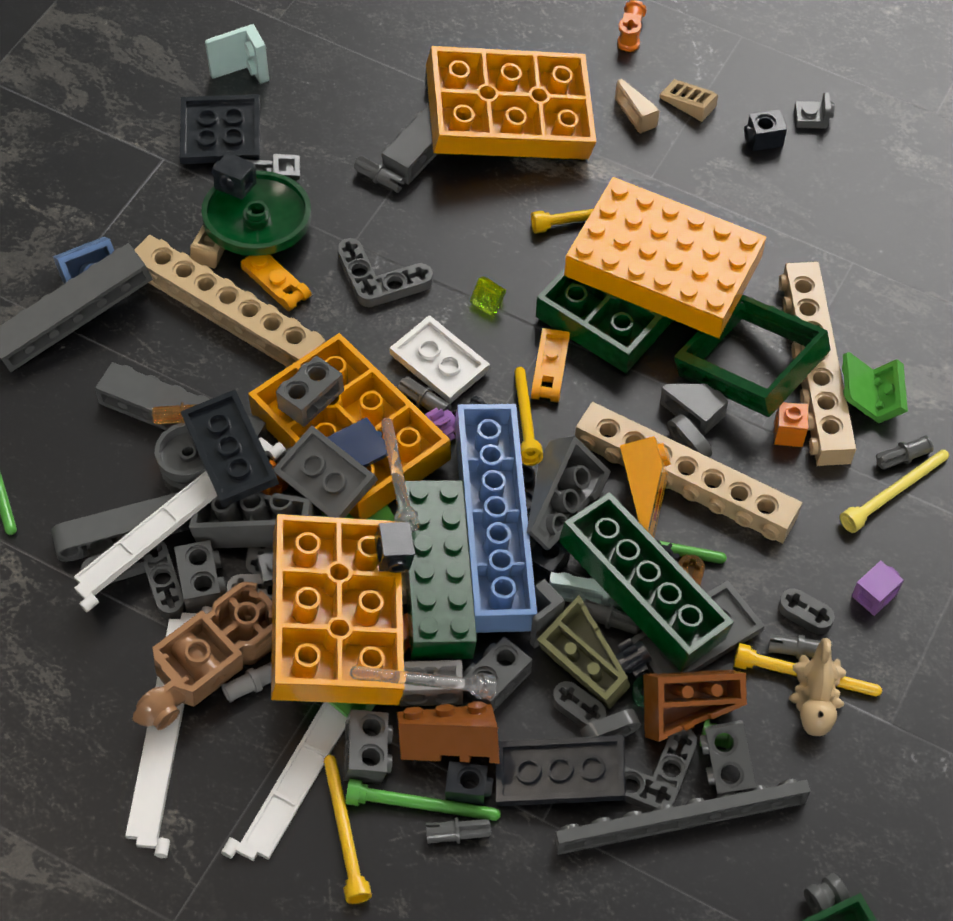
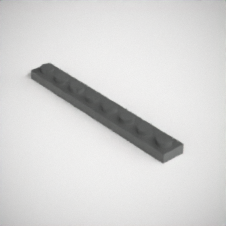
(670, 818)

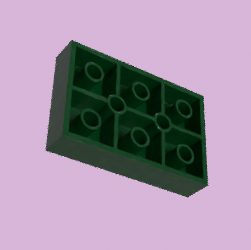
(600, 321)

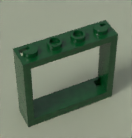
(693, 367)

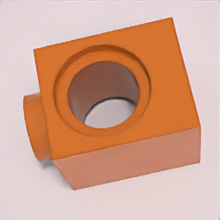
(791, 424)

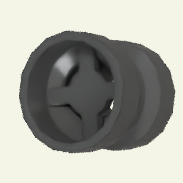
(826, 894)

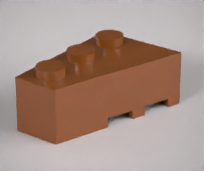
(687, 698)
(449, 731)

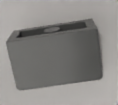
(549, 608)

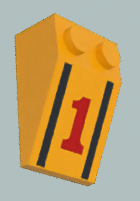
(647, 476)

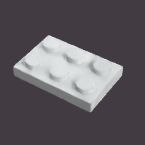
(439, 359)

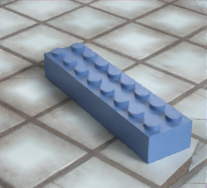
(496, 517)

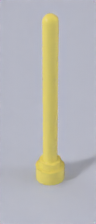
(855, 518)

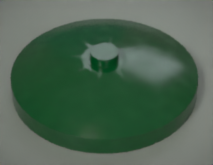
(264, 222)

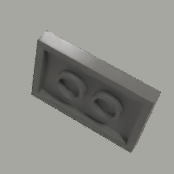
(325, 474)

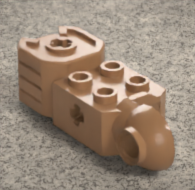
(207, 653)

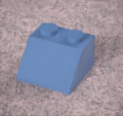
(81, 258)

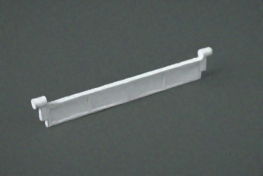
(150, 534)
(155, 774)
(290, 787)

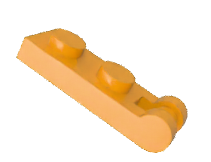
(276, 280)
(550, 364)

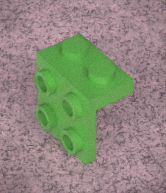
(875, 391)

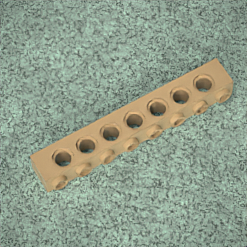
(210, 296)
(807, 300)
(702, 472)

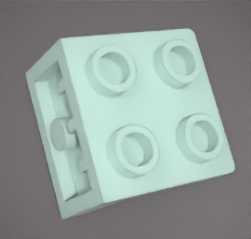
(237, 51)

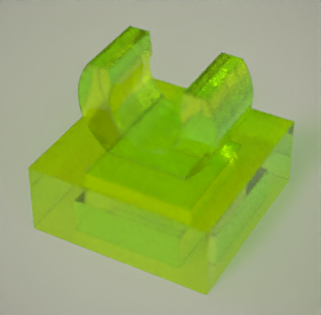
(487, 295)

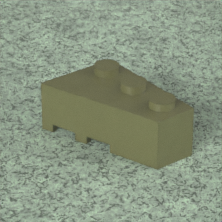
(584, 653)

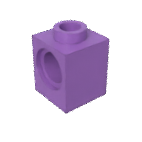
(877, 587)

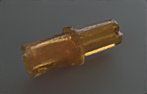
(169, 414)

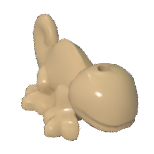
(817, 692)

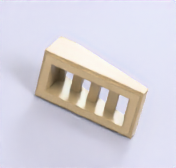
(700, 107)
(638, 109)
(205, 251)

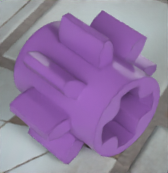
(444, 421)

